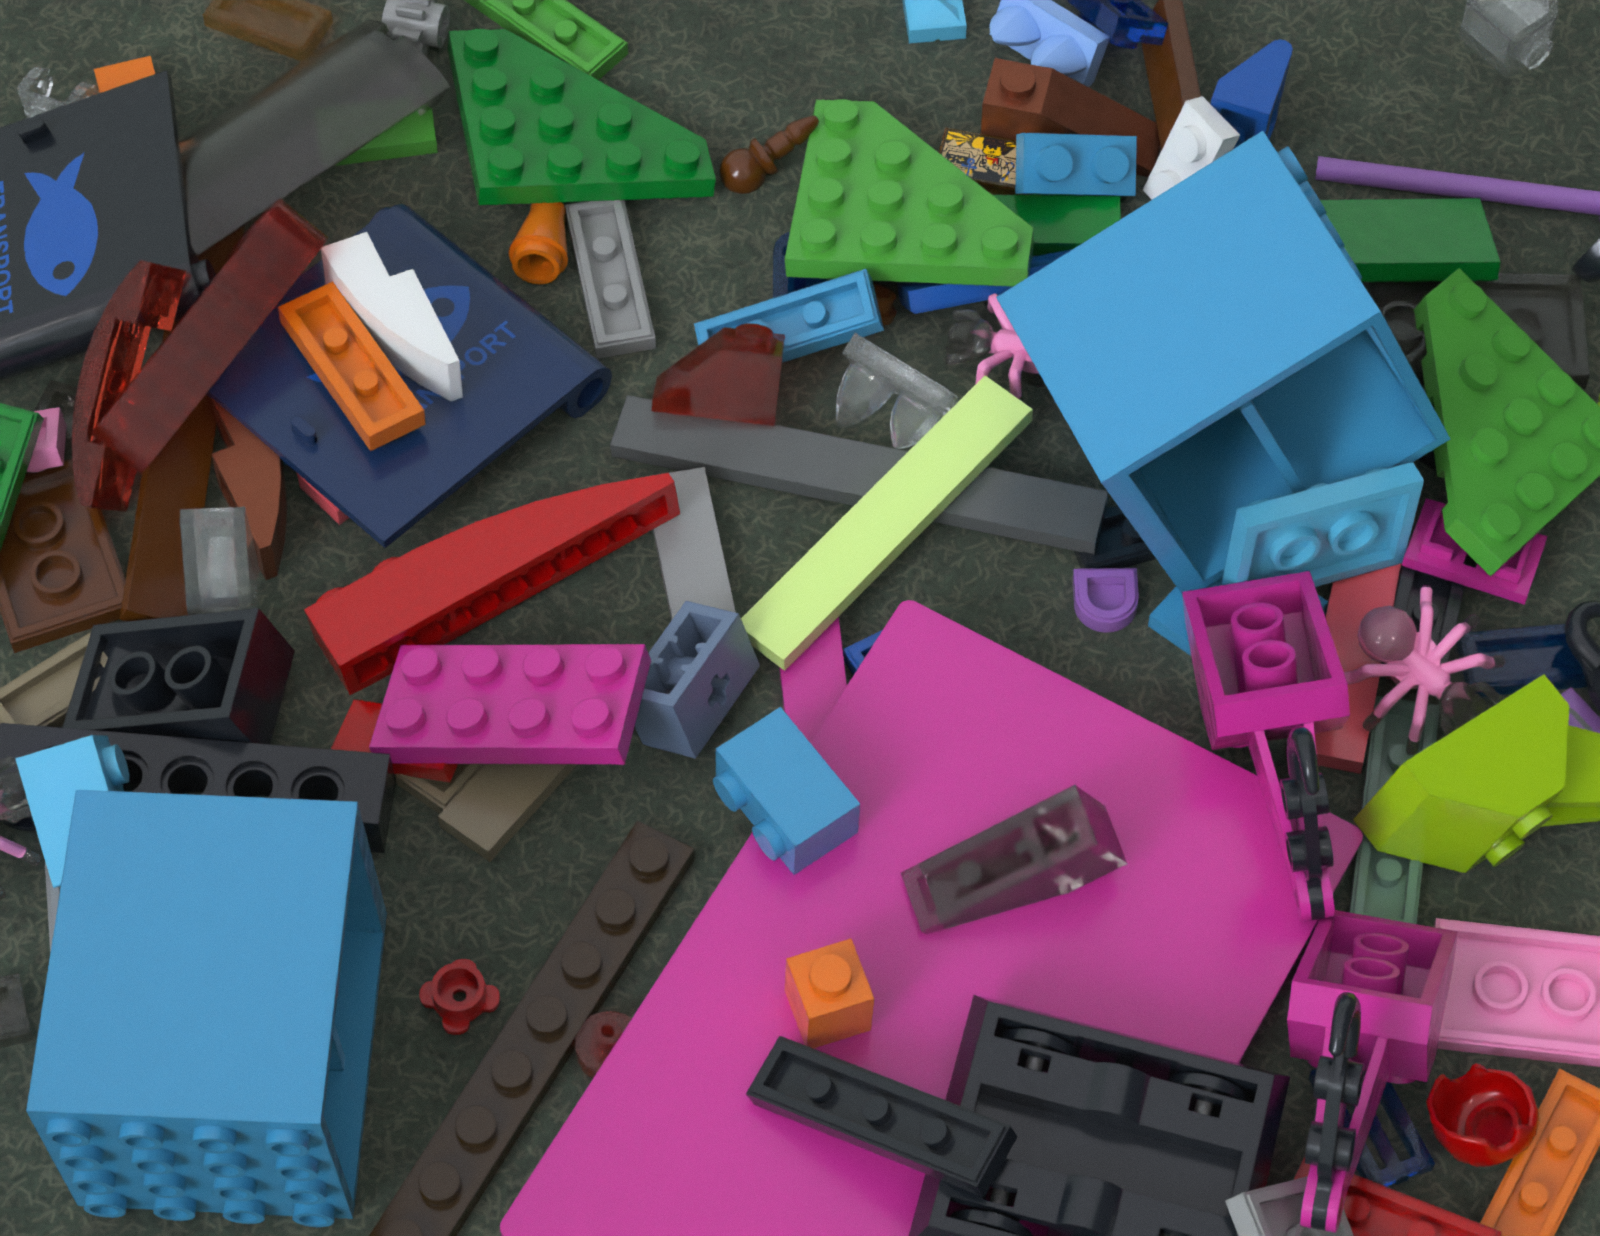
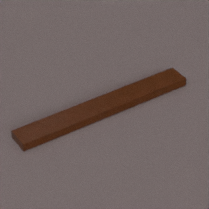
(171, 483)

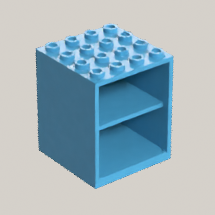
(210, 1006)

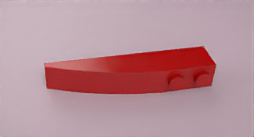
(479, 573)

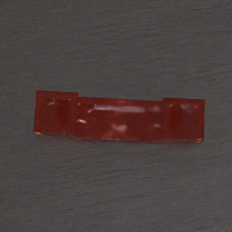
(113, 358)

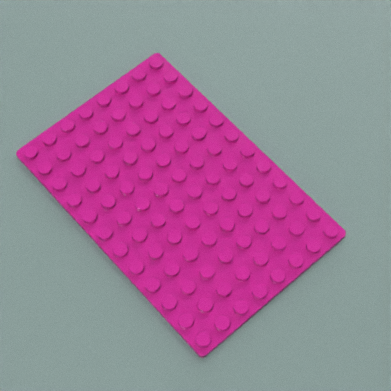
(935, 747)

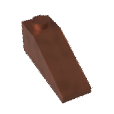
(1046, 101)

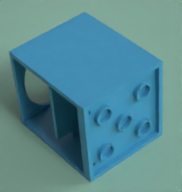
(1220, 356)

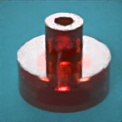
(598, 1038)

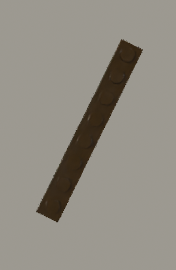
(538, 1038)

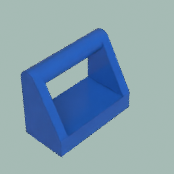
(1253, 91)

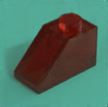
(726, 377)

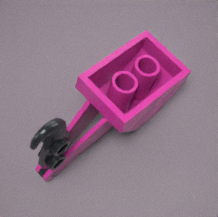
(1270, 675)
(1358, 1003)

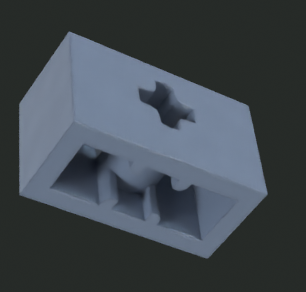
(694, 678)

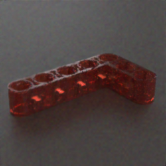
(210, 334)

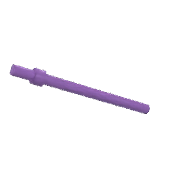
(1458, 185)

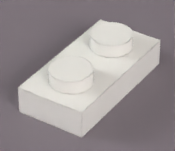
(1193, 143)

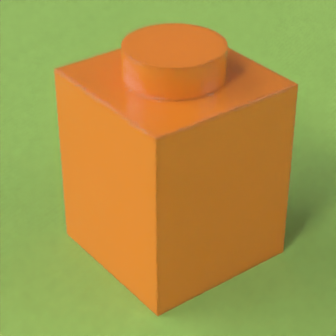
(829, 994)

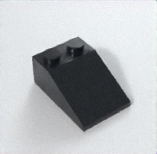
(184, 677)

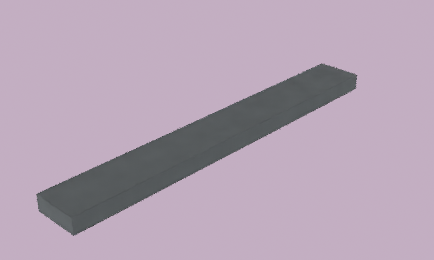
(847, 469)

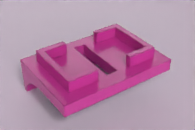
(1439, 555)

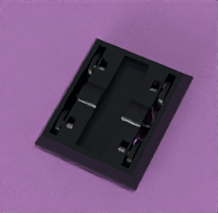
(1107, 1131)

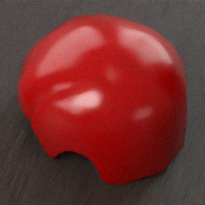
(1483, 1115)

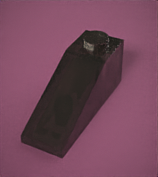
(1016, 862)

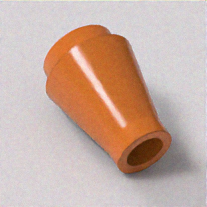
(540, 245)

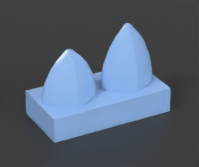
(1050, 37)

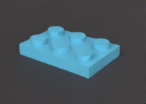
(1327, 528)

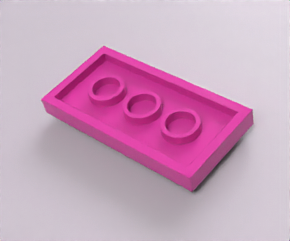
(512, 704)

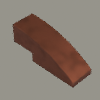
(253, 479)

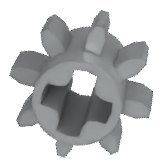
(419, 21)

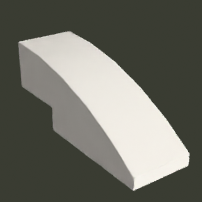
(394, 314)

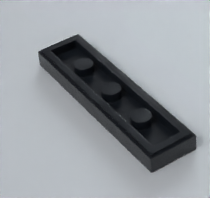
(882, 1116)

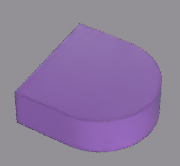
(1105, 597)

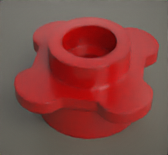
(454, 978)

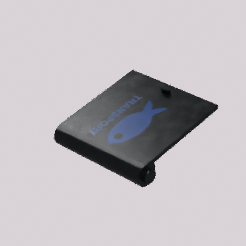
(78, 210)

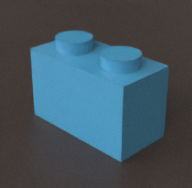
(785, 792)

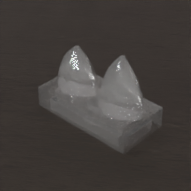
(873, 380)

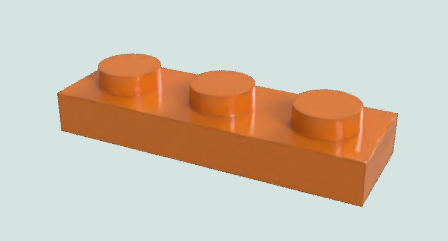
(351, 366)

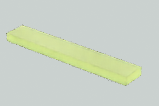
(885, 522)

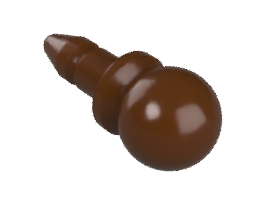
(746, 169)

